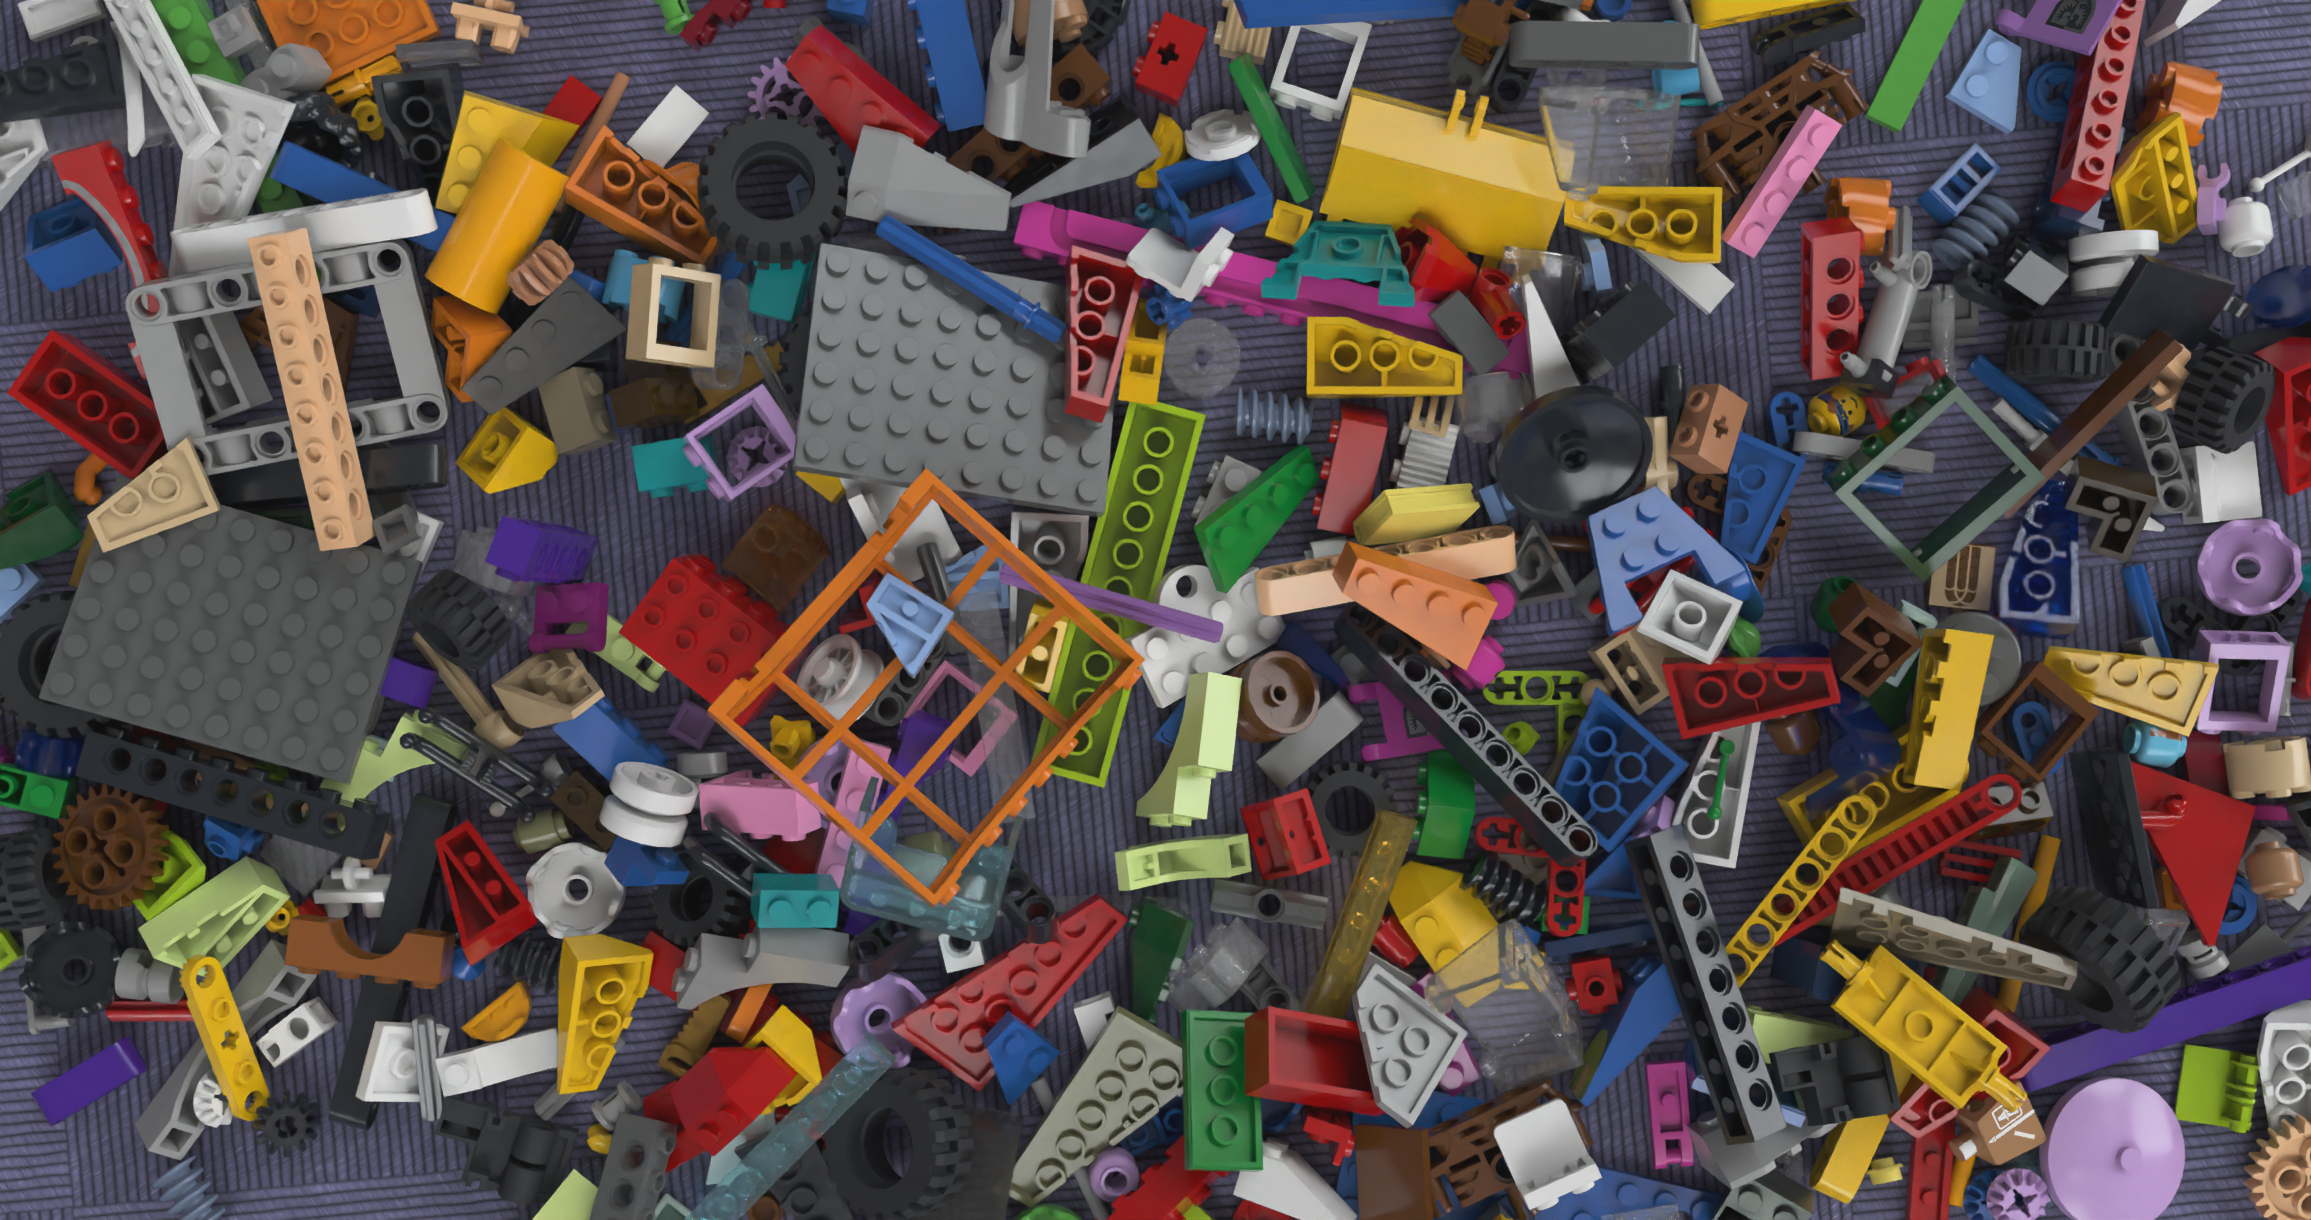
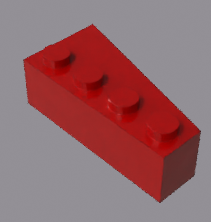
(854, 92)
(1098, 318)
(1166, 1190)

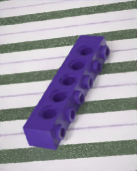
(540, 551)

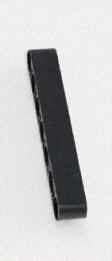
(382, 471)

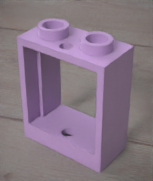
(773, 419)
(2244, 645)

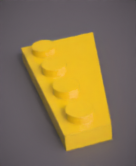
(2138, 686)

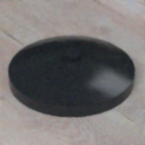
(1573, 454)

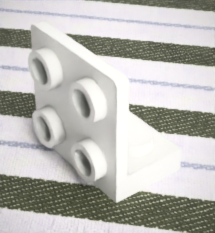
(2222, 484)

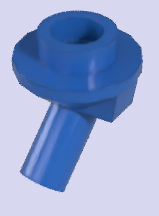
(461, 966)

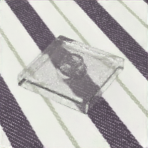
(1552, 275)

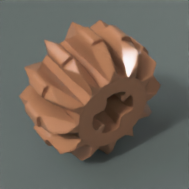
(540, 272)

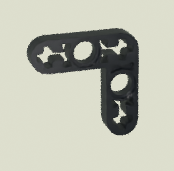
(2189, 611)

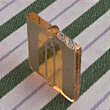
(1964, 580)

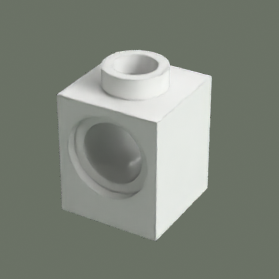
(959, 959)

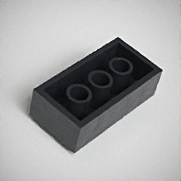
(1615, 330)

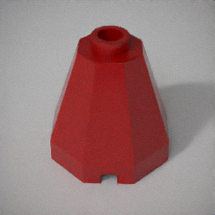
(1434, 262)

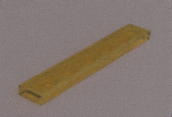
(1361, 914)

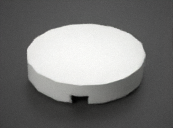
(1221, 135)

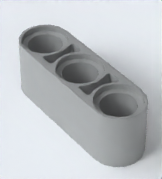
(1297, 752)

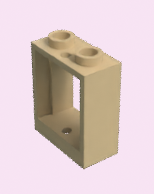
(644, 314)

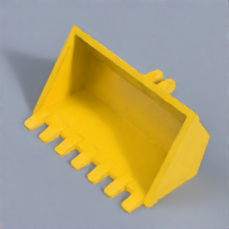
(1456, 172)

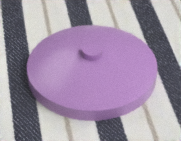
(2112, 1151)

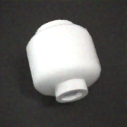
(2245, 227)

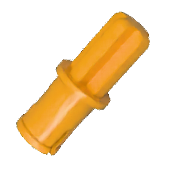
(361, 82)

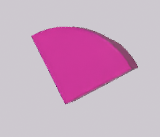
(2271, 812)

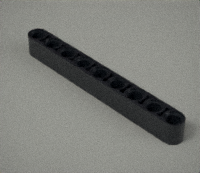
(1482, 738)
(404, 909)

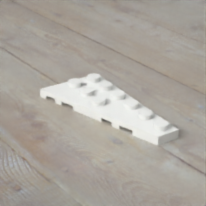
(232, 170)

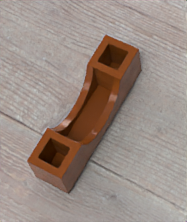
(323, 944)

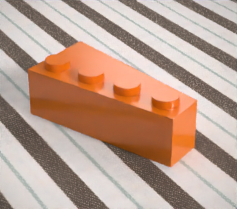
(1419, 600)

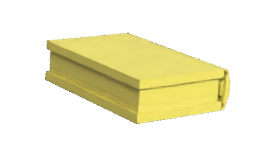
(1415, 513)

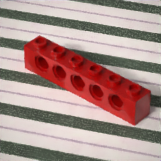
(2097, 112)

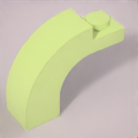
(1182, 859)

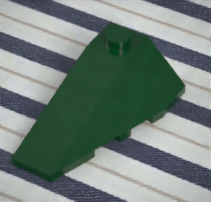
(37, 521)
(1155, 946)

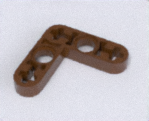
(1707, 503)

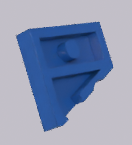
(1017, 1055)

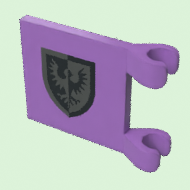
(2061, 23)

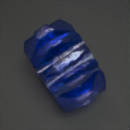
(48, 755)

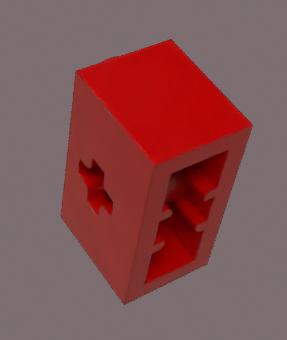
(1186, 43)

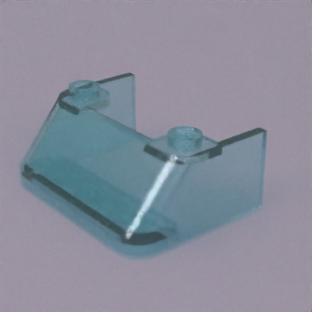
(877, 892)

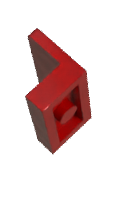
(860, 617)

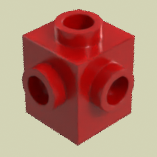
(1584, 972)

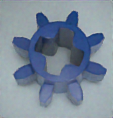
(1165, 307)

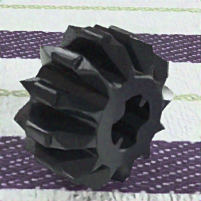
(271, 1124)

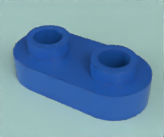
(2033, 736)

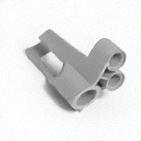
(1020, 87)

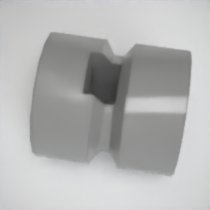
(702, 765)
(143, 975)

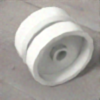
(2113, 258)
(648, 804)

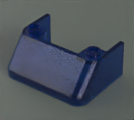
(1866, 746)

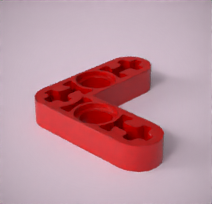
(1551, 908)

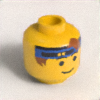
(1836, 411)

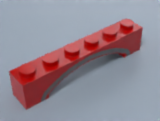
(98, 179)

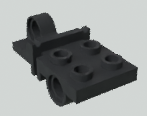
(1838, 1079)
(512, 1154)

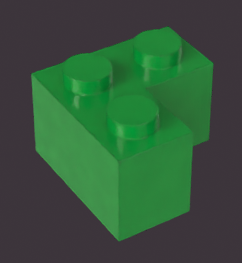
(1443, 806)

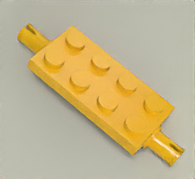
(1920, 1027)

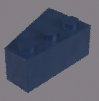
(2063, 220)
(1799, 964)

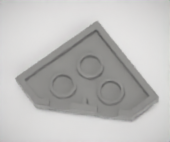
(1402, 1043)

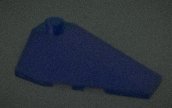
(2042, 571)

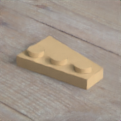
(156, 500)

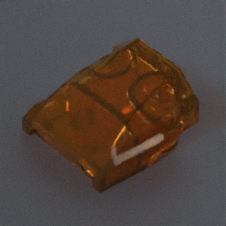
(777, 555)

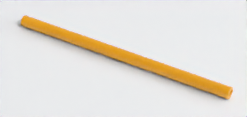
(2011, 988)

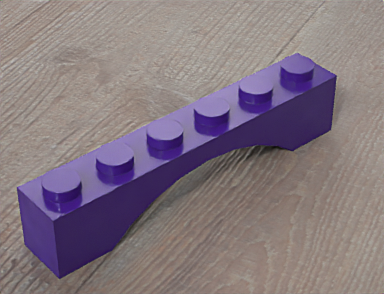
(917, 737)

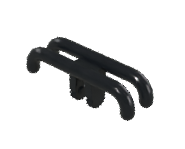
(478, 762)
(747, 862)

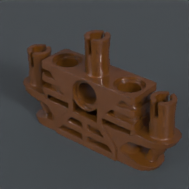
(1762, 107)
(1470, 1133)

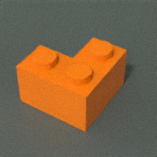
(468, 335)

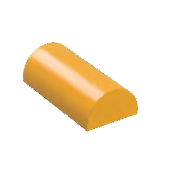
(496, 226)

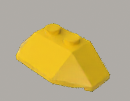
(2156, 181)
(1438, 912)

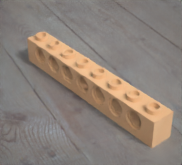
(312, 388)

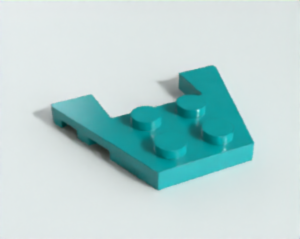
(1347, 252)

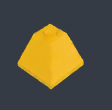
(507, 452)

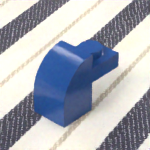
(644, 864)

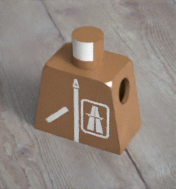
(1995, 1132)

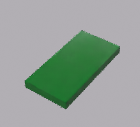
(1219, 1118)

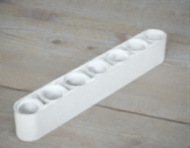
(327, 225)

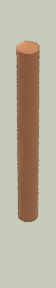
(600, 118)

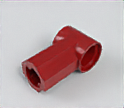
(1495, 303)

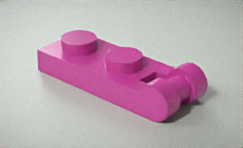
(1668, 1112)

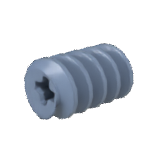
(1975, 229)
(1273, 416)
(188, 1193)

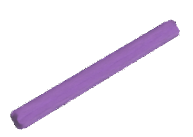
(1127, 607)

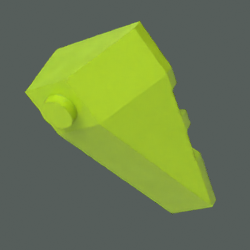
(181, 876)

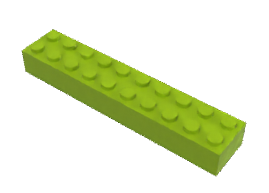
(1127, 559)

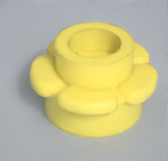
(1884, 1171)

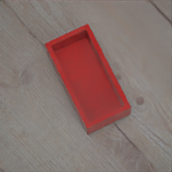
(1307, 1061)

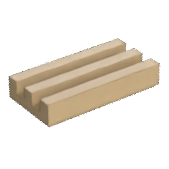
(1428, 426)

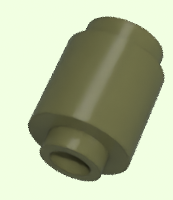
(545, 832)

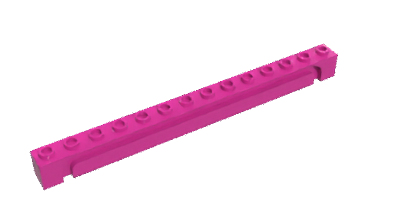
(1053, 230)

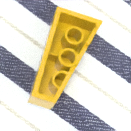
(1945, 706)

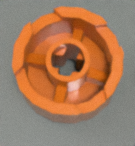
(2185, 90)
(1866, 205)

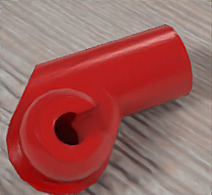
(2166, 813)

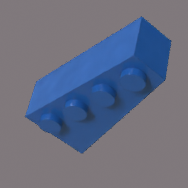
(953, 62)

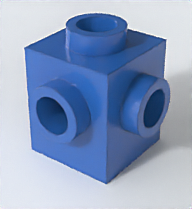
(230, 839)

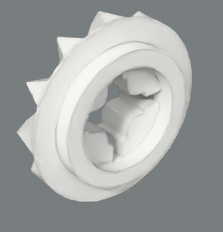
(206, 1107)

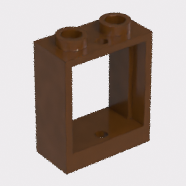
(2077, 708)

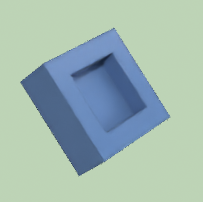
(1497, 504)

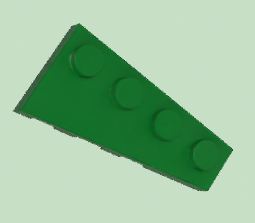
(1250, 518)

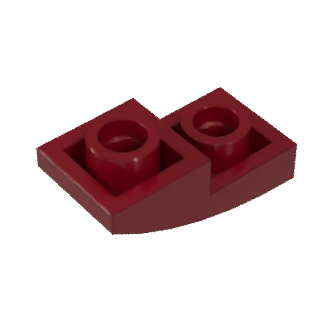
(703, 26)

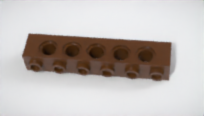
(1075, 68)

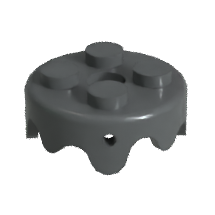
(2005, 653)

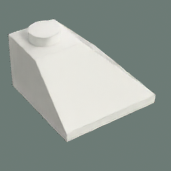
(1690, 617)

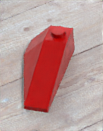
(2290, 410)
(1925, 1109)

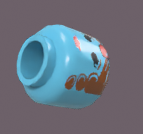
(2153, 744)

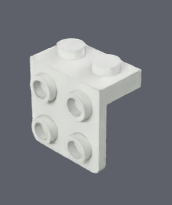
(1176, 267)
(1546, 1154)

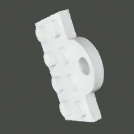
(1175, 656)

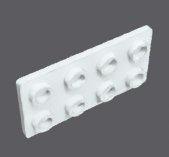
(872, 506)

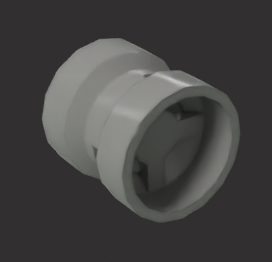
(2202, 960)

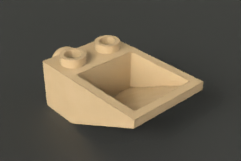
(1638, 661)

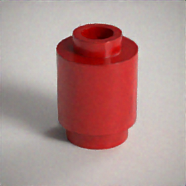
(1394, 942)

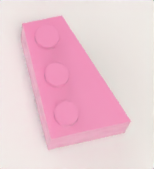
(759, 806)

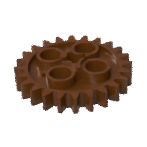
(110, 847)

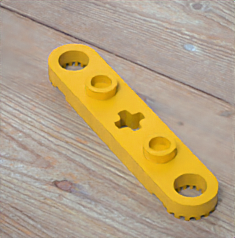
(215, 1014)

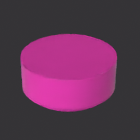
(1504, 595)

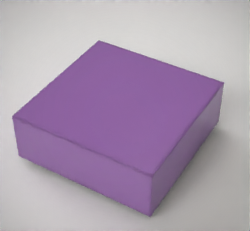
(692, 724)

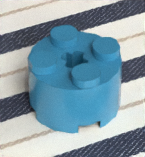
(618, 287)

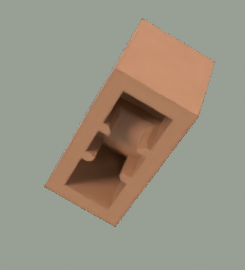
(1708, 429)

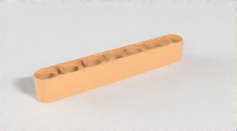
(1311, 585)

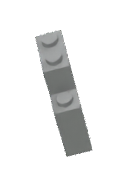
(763, 957)

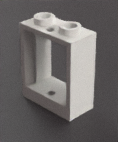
(1320, 106)

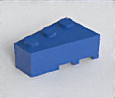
(608, 739)

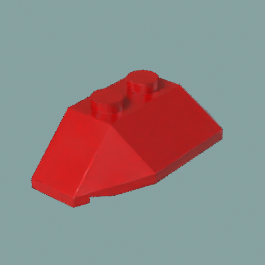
(728, 1092)

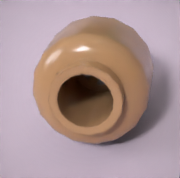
(2274, 871)

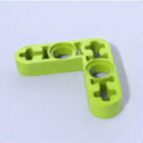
(1564, 704)

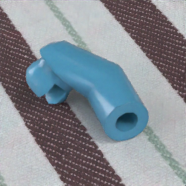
(1154, 218)

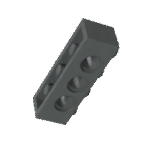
(624, 1173)

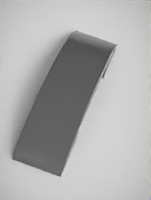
(395, 513)

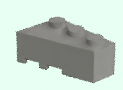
(223, 366)

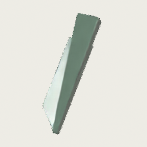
(1988, 911)

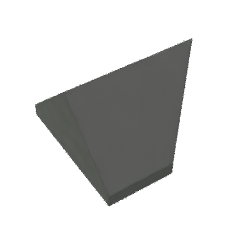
(1539, 571)

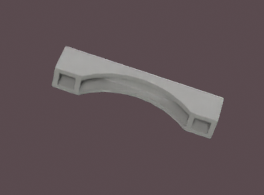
(264, 992)

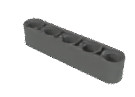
(1604, 45)

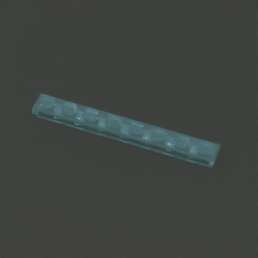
(796, 1132)

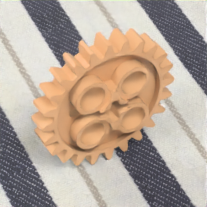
(2283, 1172)

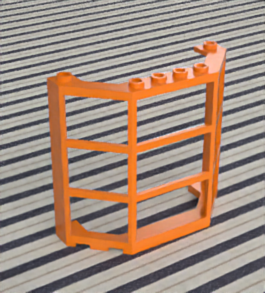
(801, 632)

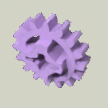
(776, 99)

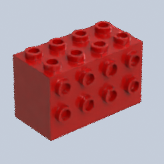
(707, 631)

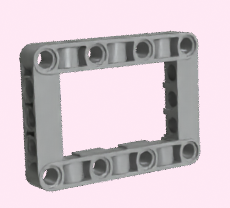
(341, 269)

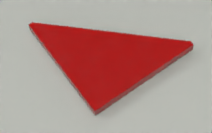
(2202, 847)

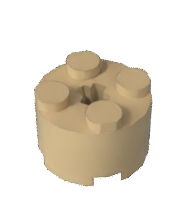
(2267, 766)

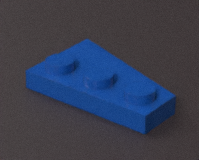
(1756, 494)

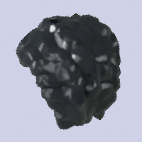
(323, 128)

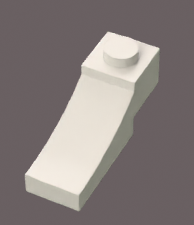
(497, 1061)

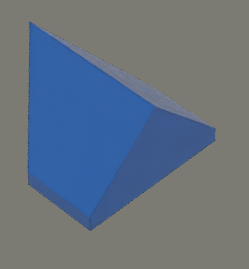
(1611, 875)

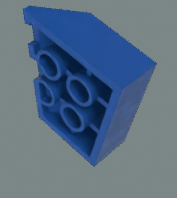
(1616, 770)

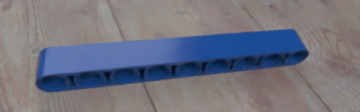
(336, 182)

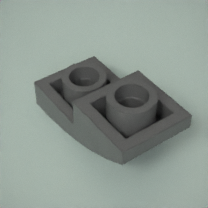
(1468, 333)

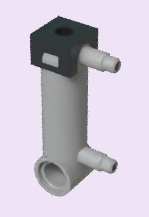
(1871, 369)

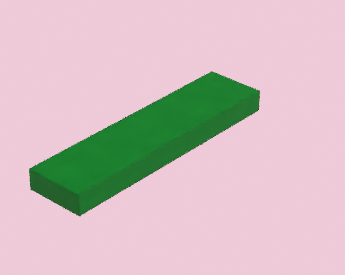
(1271, 127)

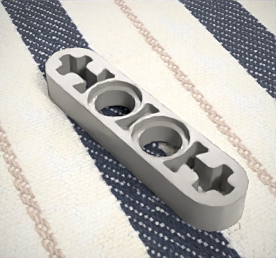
(1842, 448)

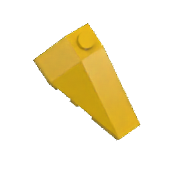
(1658, 220)
(1371, 362)
(595, 998)
(796, 1046)

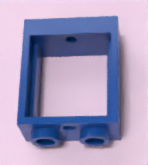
(1196, 173)

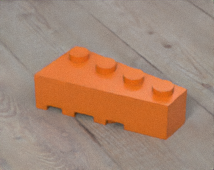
(638, 204)

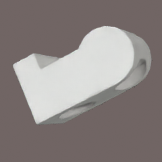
(1093, 1015)
(296, 1031)

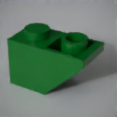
(36, 792)

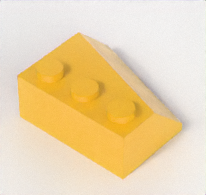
(476, 131)

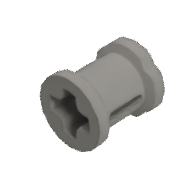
(621, 1100)

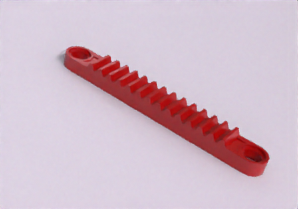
(1903, 850)

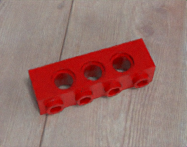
(1821, 244)

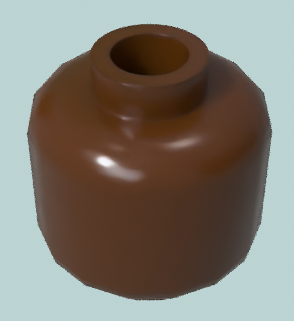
(1795, 732)

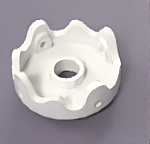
(550, 895)

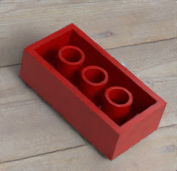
(92, 403)

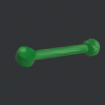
(1726, 748)

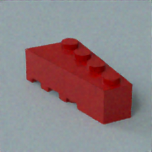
(1746, 690)

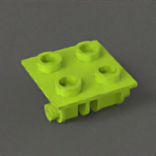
(2217, 1087)

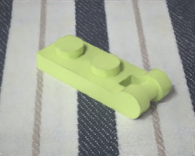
(625, 655)

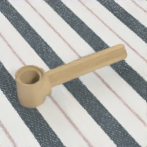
(491, 724)

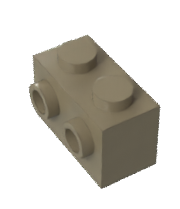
(577, 411)

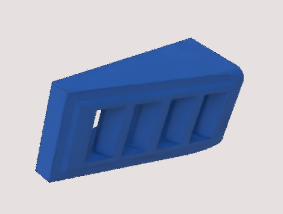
(1942, 202)

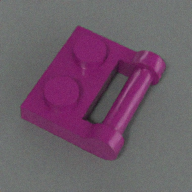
(570, 605)

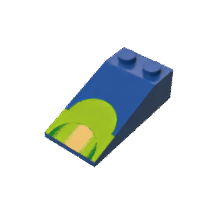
(1628, 1028)

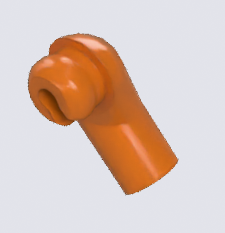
(85, 479)

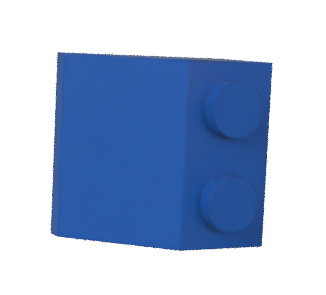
(70, 244)

